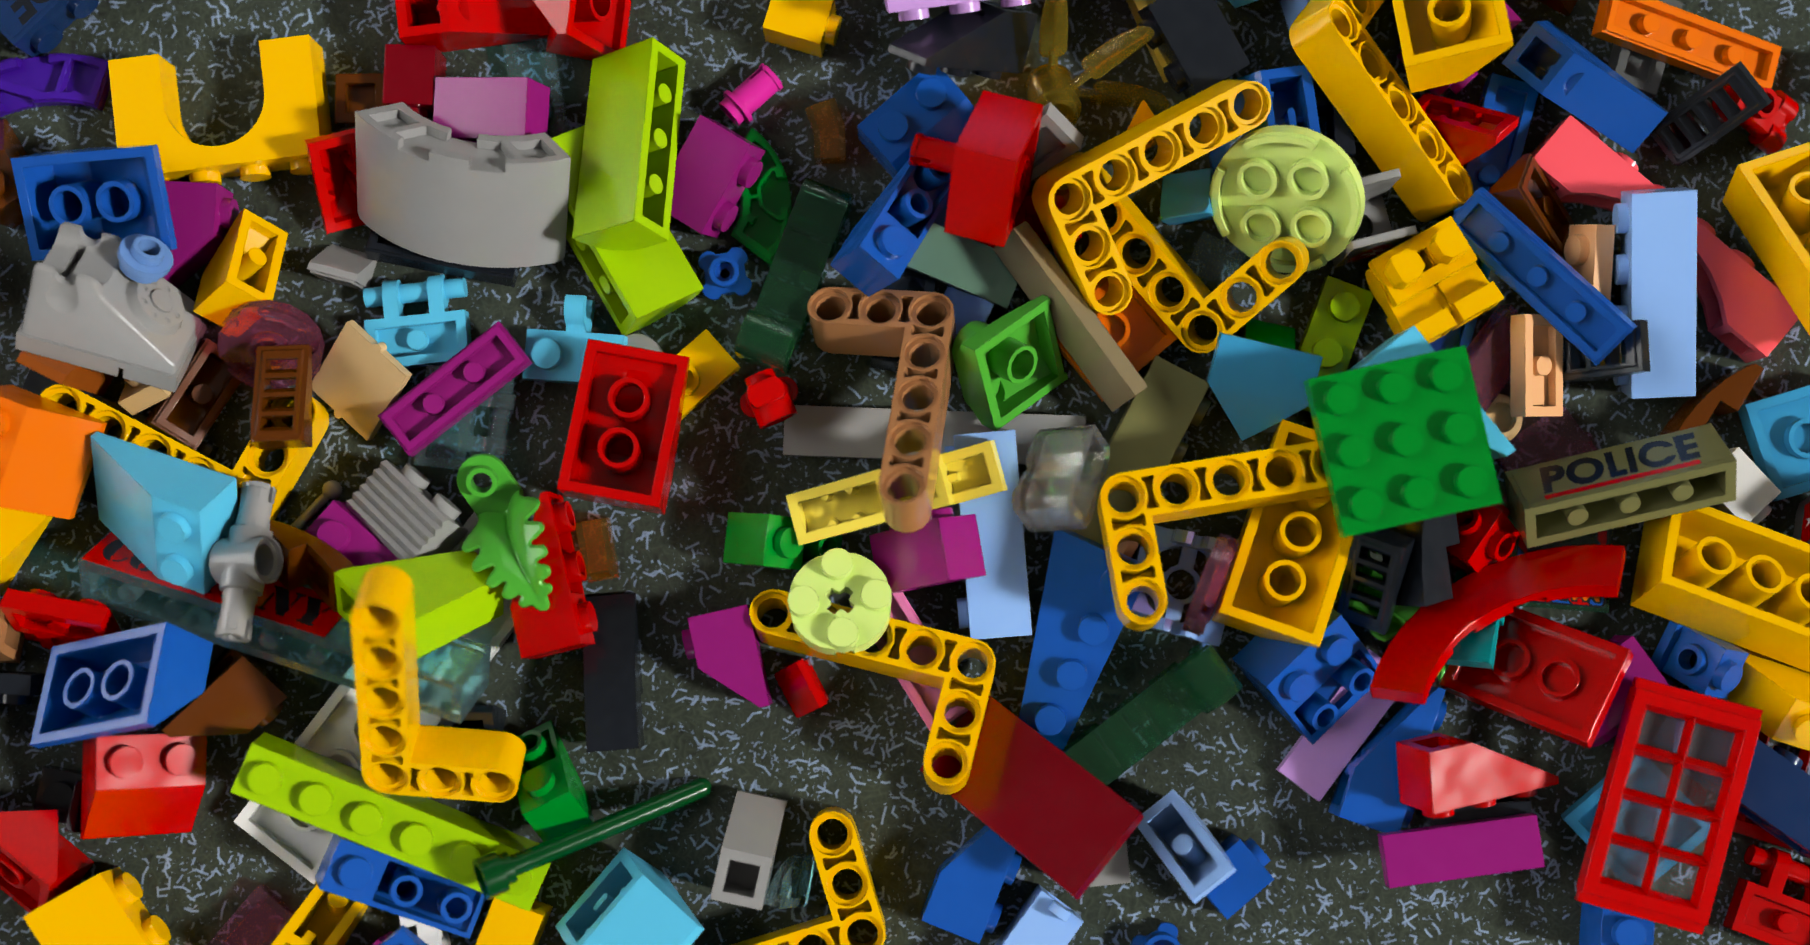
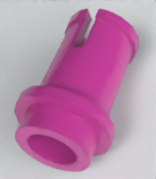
(750, 95)

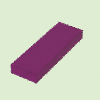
(455, 389)
(1461, 850)

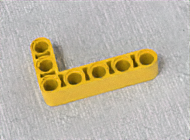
(1378, 105)
(1130, 174)
(1197, 297)
(250, 464)
(1202, 500)
(894, 662)
(394, 747)
(843, 907)

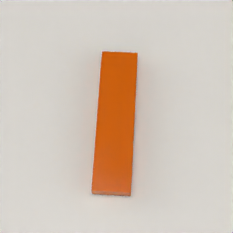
(1684, 39)

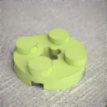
(838, 573)

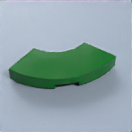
(764, 205)

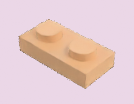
(1591, 254)
(1535, 367)

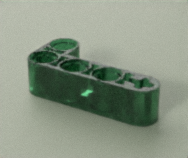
(794, 276)
(1149, 718)

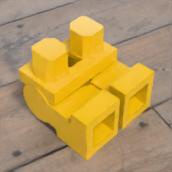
(1436, 259)

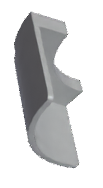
(461, 198)

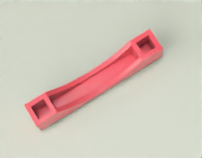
(1736, 299)

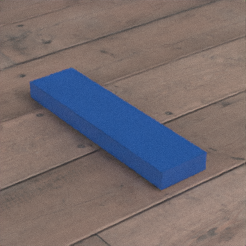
(1542, 277)

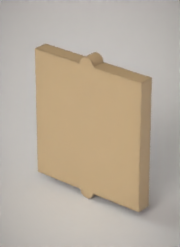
(360, 379)

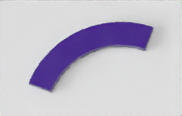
(53, 82)

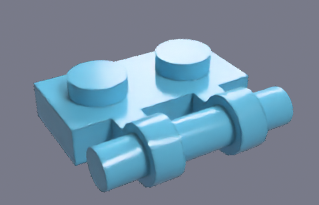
(421, 337)

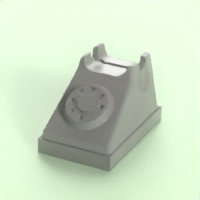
(102, 320)

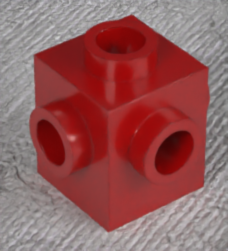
(1484, 538)

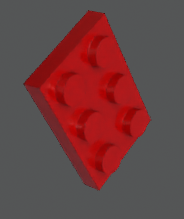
(1546, 677)

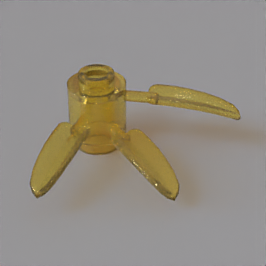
(1055, 82)

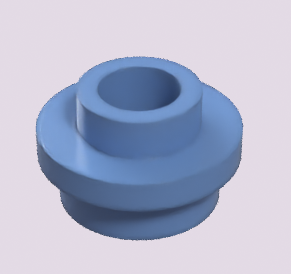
(144, 258)

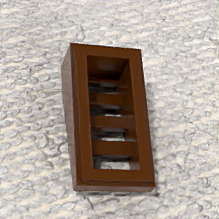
(300, 433)

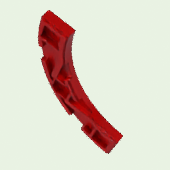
(1483, 597)

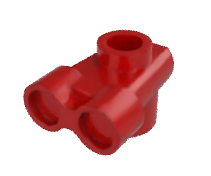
(1768, 124)
(769, 398)

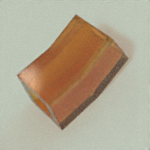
(828, 132)
(598, 549)

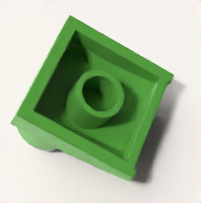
(1008, 362)

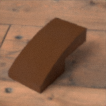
(1718, 397)
(308, 561)

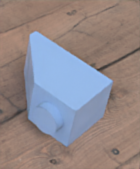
(1185, 846)

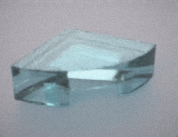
(1214, 258)
(792, 882)

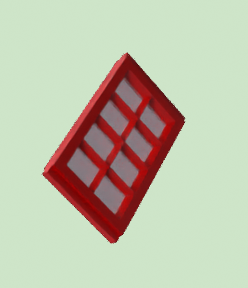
(1668, 805)

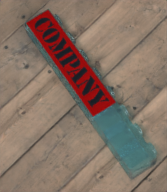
(287, 629)

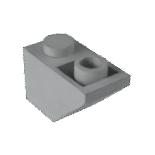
(749, 850)

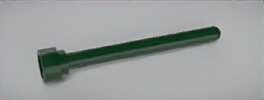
(499, 871)

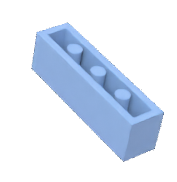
(1659, 286)
(999, 601)

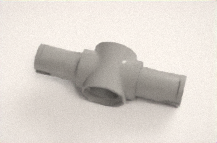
(246, 561)

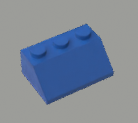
(119, 683)

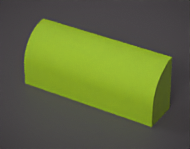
(630, 148)
(635, 283)

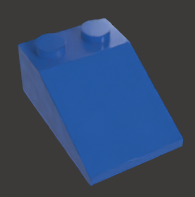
(922, 105)
(98, 188)

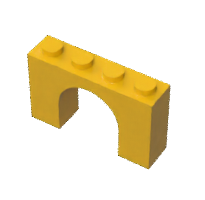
(292, 111)

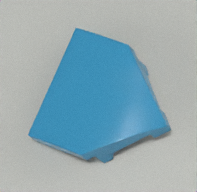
(1259, 381)

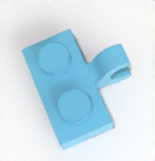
(560, 354)

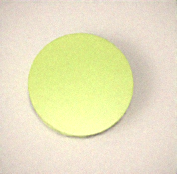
(1288, 185)

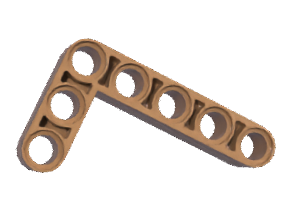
(922, 333)

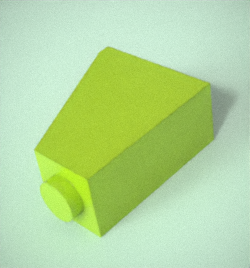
(447, 596)

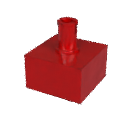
(987, 166)

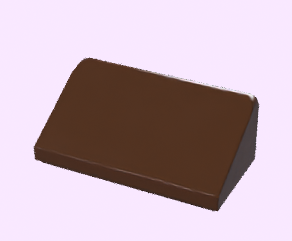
(1534, 202)
(198, 399)

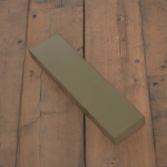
(1072, 317)

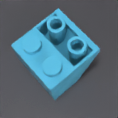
(630, 907)

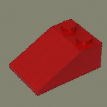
(625, 427)

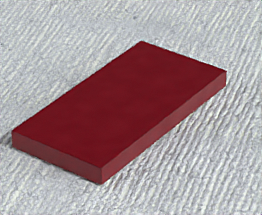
(1041, 800)

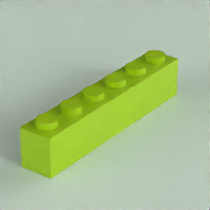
(396, 825)

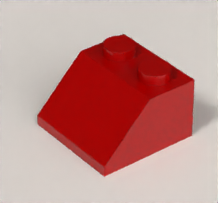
(141, 784)

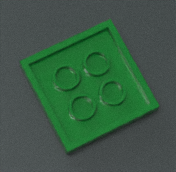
(1402, 441)

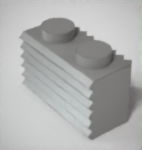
(405, 514)

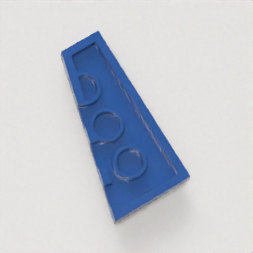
(1071, 636)

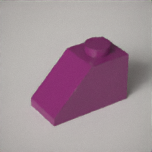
(200, 222)
(729, 652)

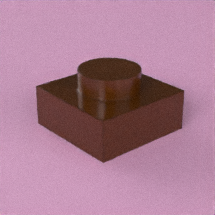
(356, 93)

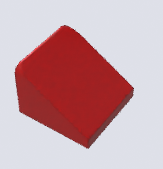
(802, 687)

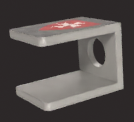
(1382, 236)

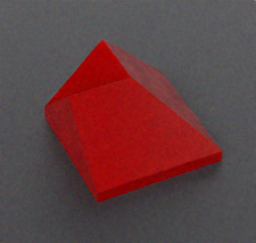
(585, 26)
(37, 859)

